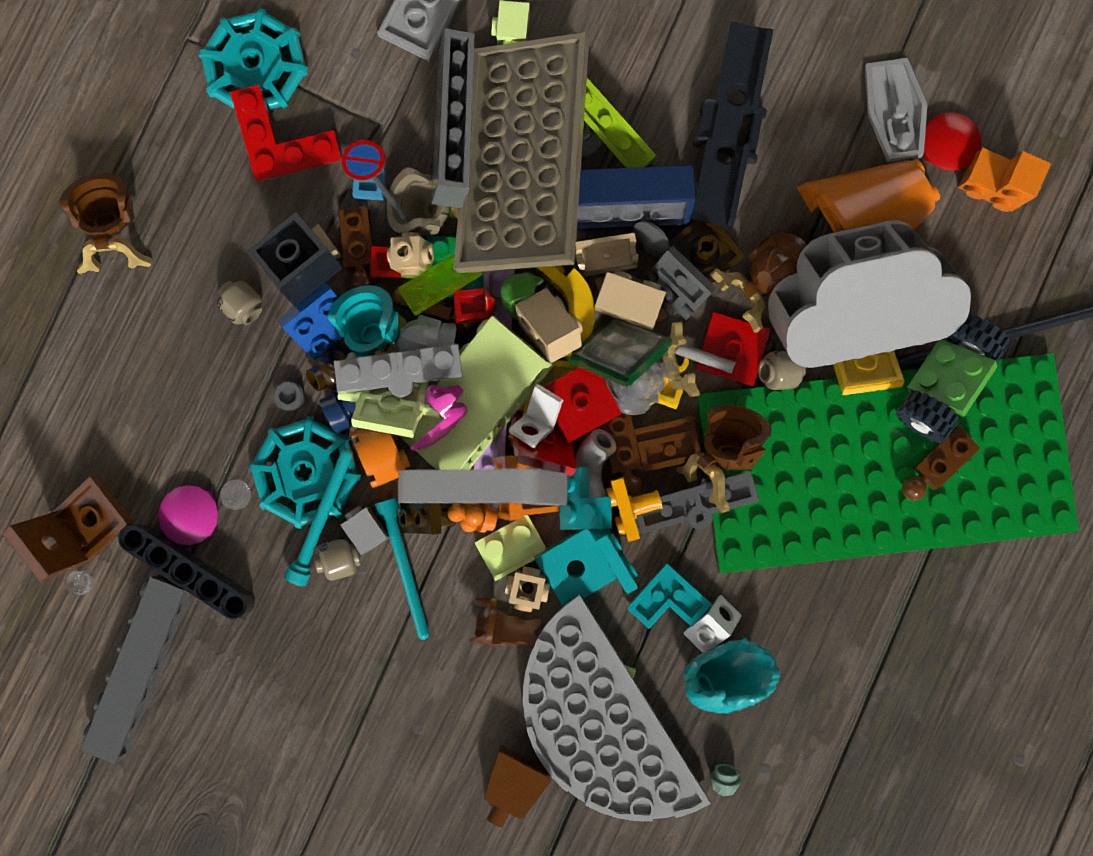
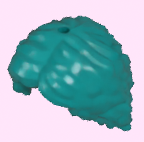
(731, 677)

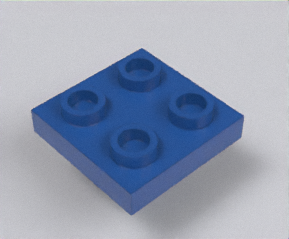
(310, 323)

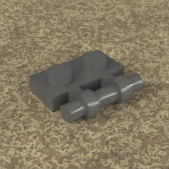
(680, 279)

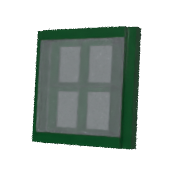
(620, 351)

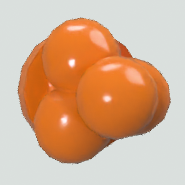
(474, 516)

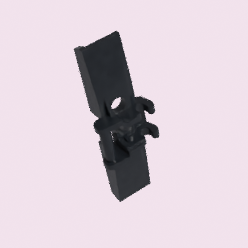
(744, 71)

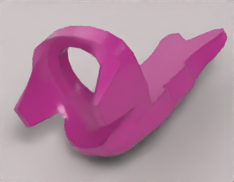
(445, 403)

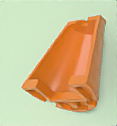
(873, 196)

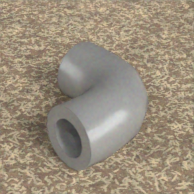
(593, 454)

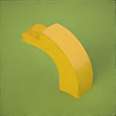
(577, 296)

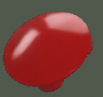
(951, 141)

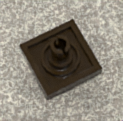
(707, 248)

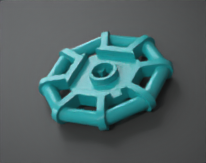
(250, 45)
(288, 464)

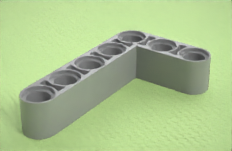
(483, 486)

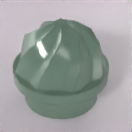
(725, 779)

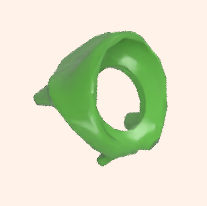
(518, 288)

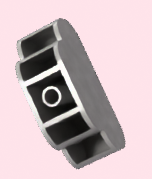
(866, 296)

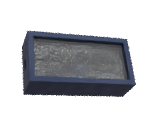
(628, 195)

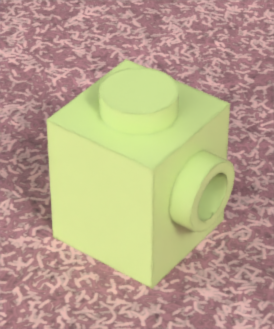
(511, 23)

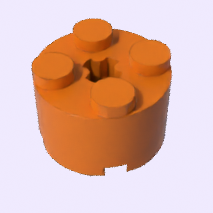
(379, 455)

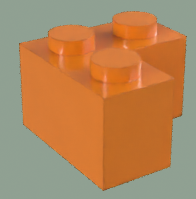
(1003, 180)

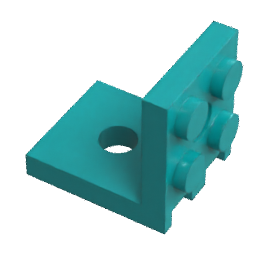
(600, 560)

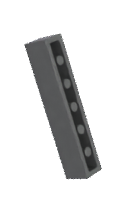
(453, 119)
(136, 669)

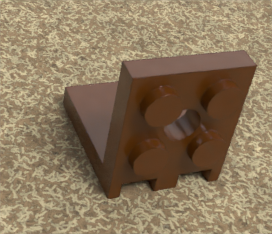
(69, 532)

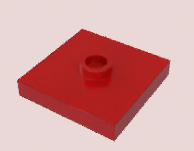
(735, 342)
(585, 403)
(549, 454)

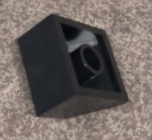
(295, 259)

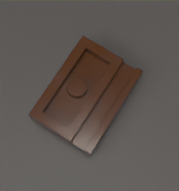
(667, 443)

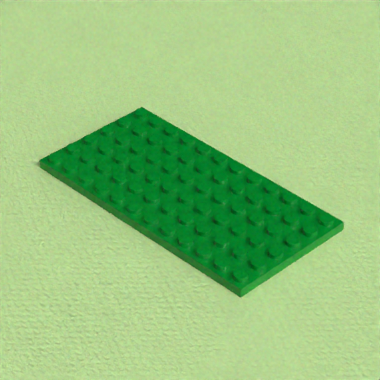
(841, 463)

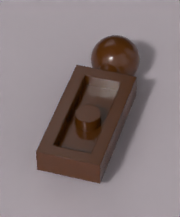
(356, 243)
(438, 311)
(626, 456)
(940, 464)

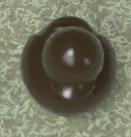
(323, 372)

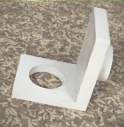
(541, 415)
(712, 627)

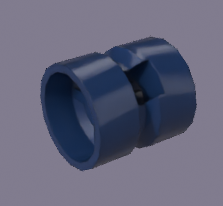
(338, 412)

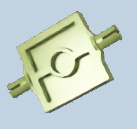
(388, 413)

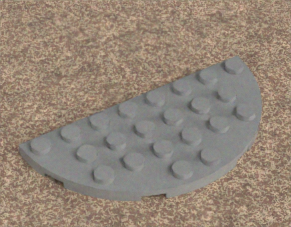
(598, 726)

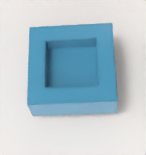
(368, 189)

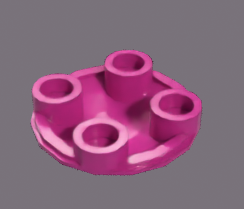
(188, 515)

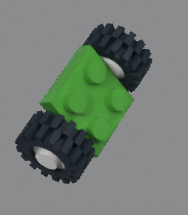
(952, 378)

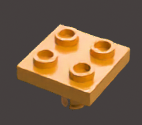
(630, 507)

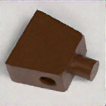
(513, 786)

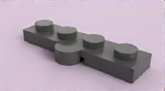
(694, 504)

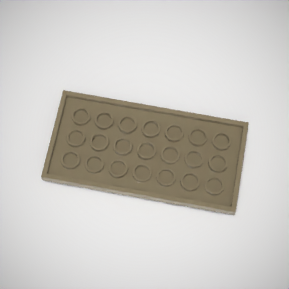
(524, 155)

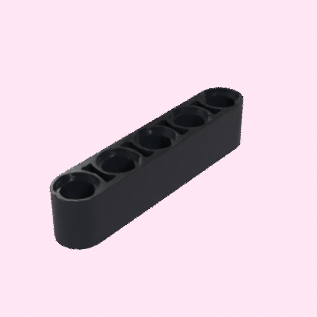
(172, 570)

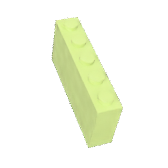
(495, 383)

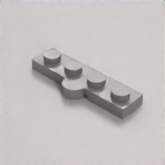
(398, 370)

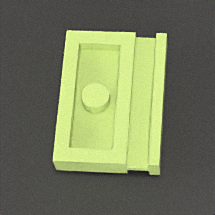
(510, 547)

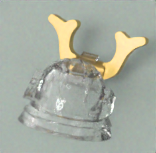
(644, 392)

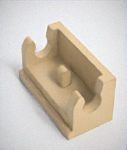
(606, 255)

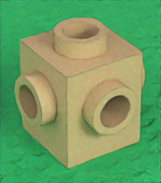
(410, 254)
(527, 601)

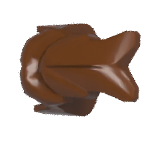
(497, 629)

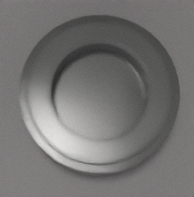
(289, 395)

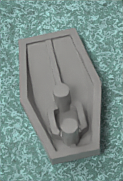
(896, 108)

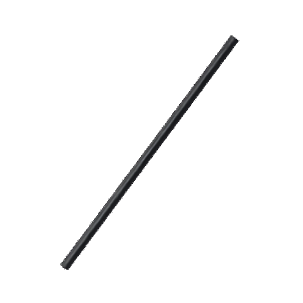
(1014, 331)

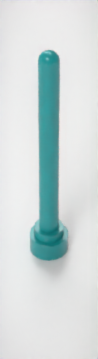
(388, 513)
(298, 571)

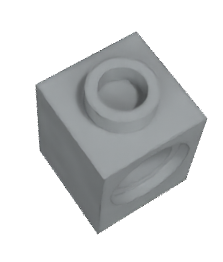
(364, 529)

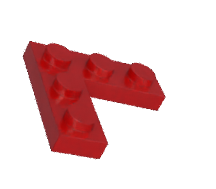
(274, 159)

